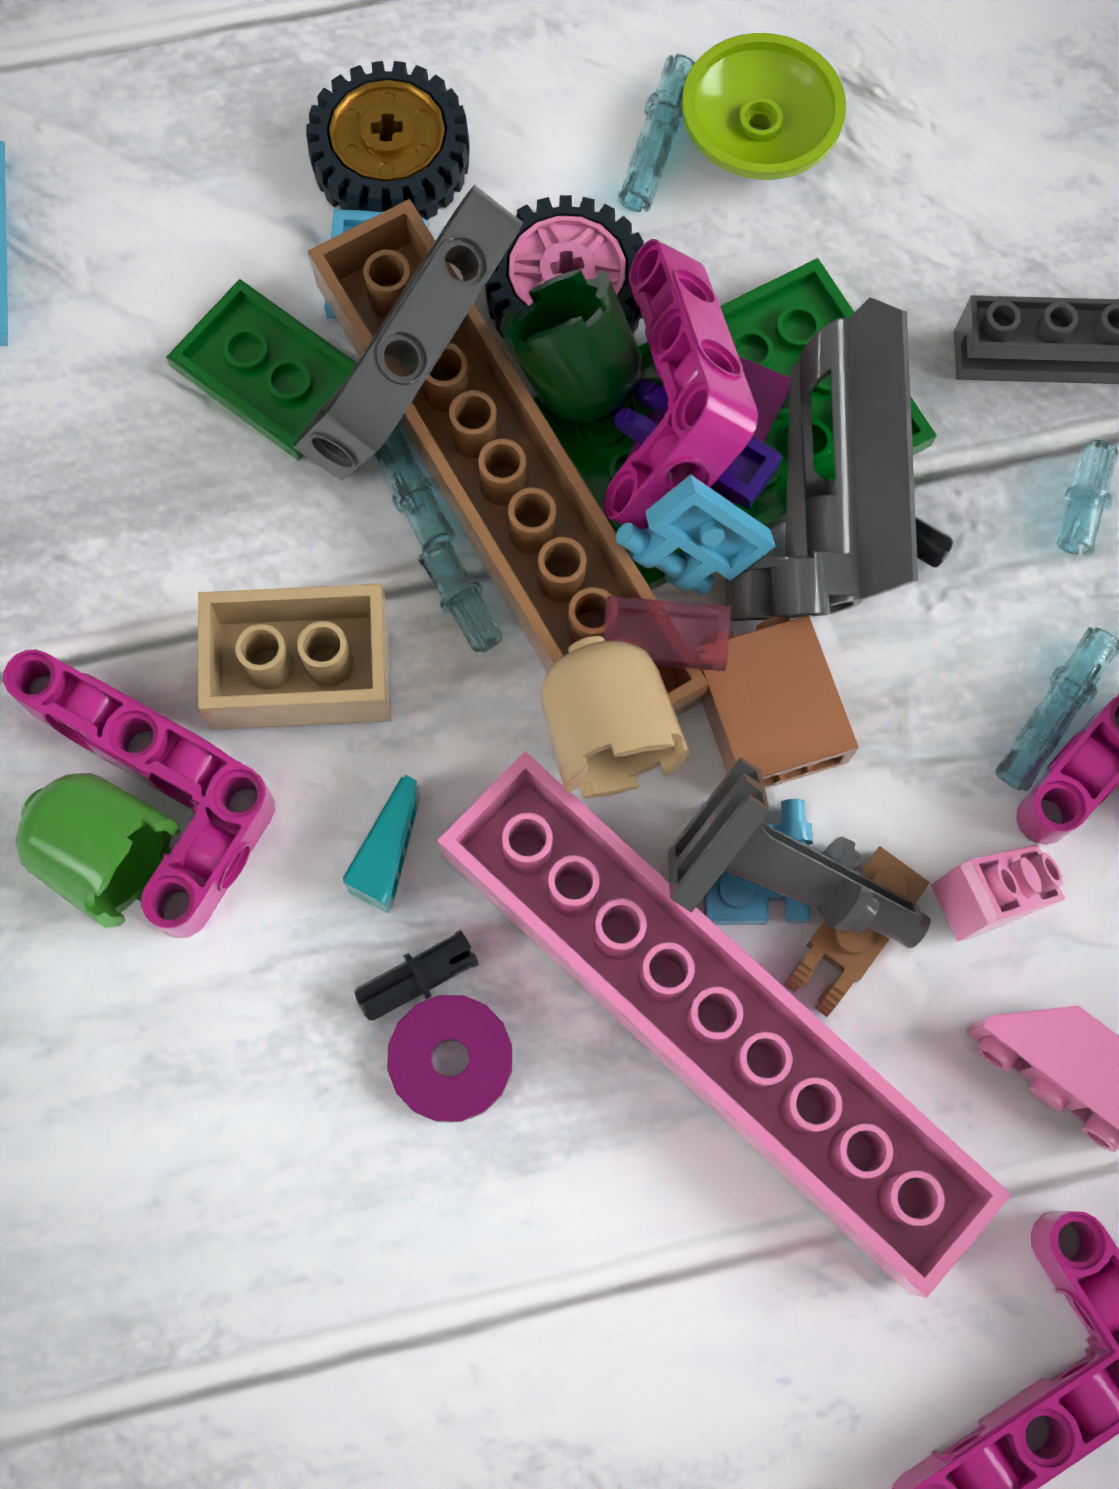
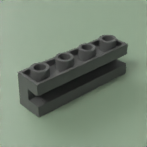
(1038, 340)

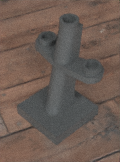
(735, 839)

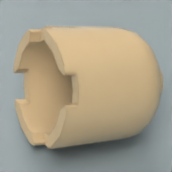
(609, 718)

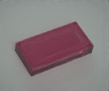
(671, 631)

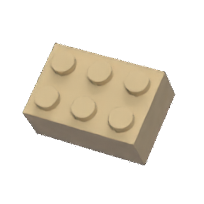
(293, 656)

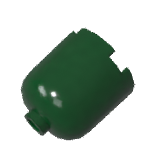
(576, 347)

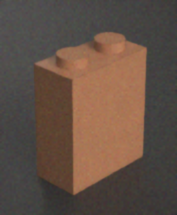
(778, 704)

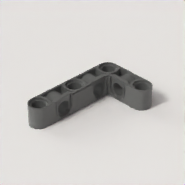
(416, 332)

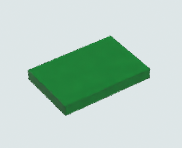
(261, 364)

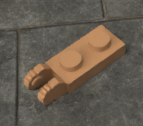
(851, 951)

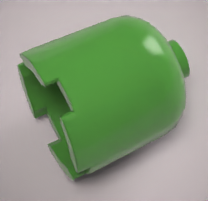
(93, 844)

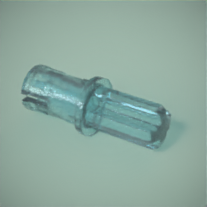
(1088, 497)
(461, 596)

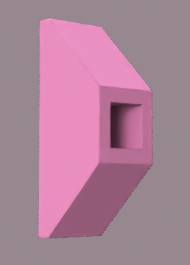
(997, 890)
(1067, 1060)

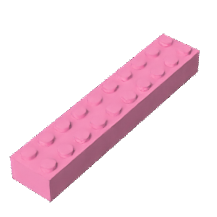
(725, 1027)

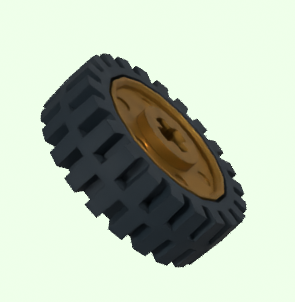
(388, 140)

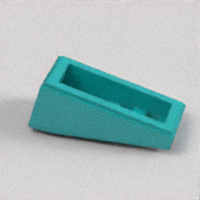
(380, 860)

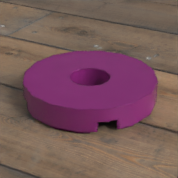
(413, 1047)

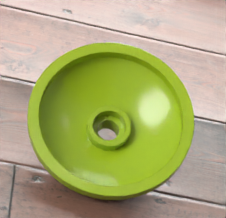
(765, 85)

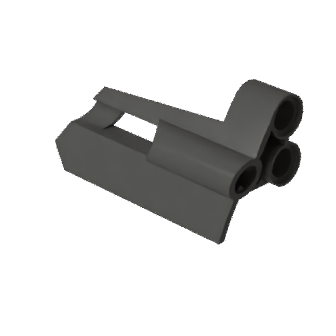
(853, 532)

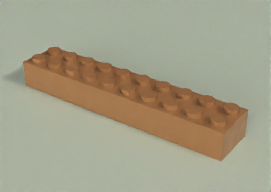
(493, 455)

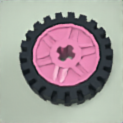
(564, 241)

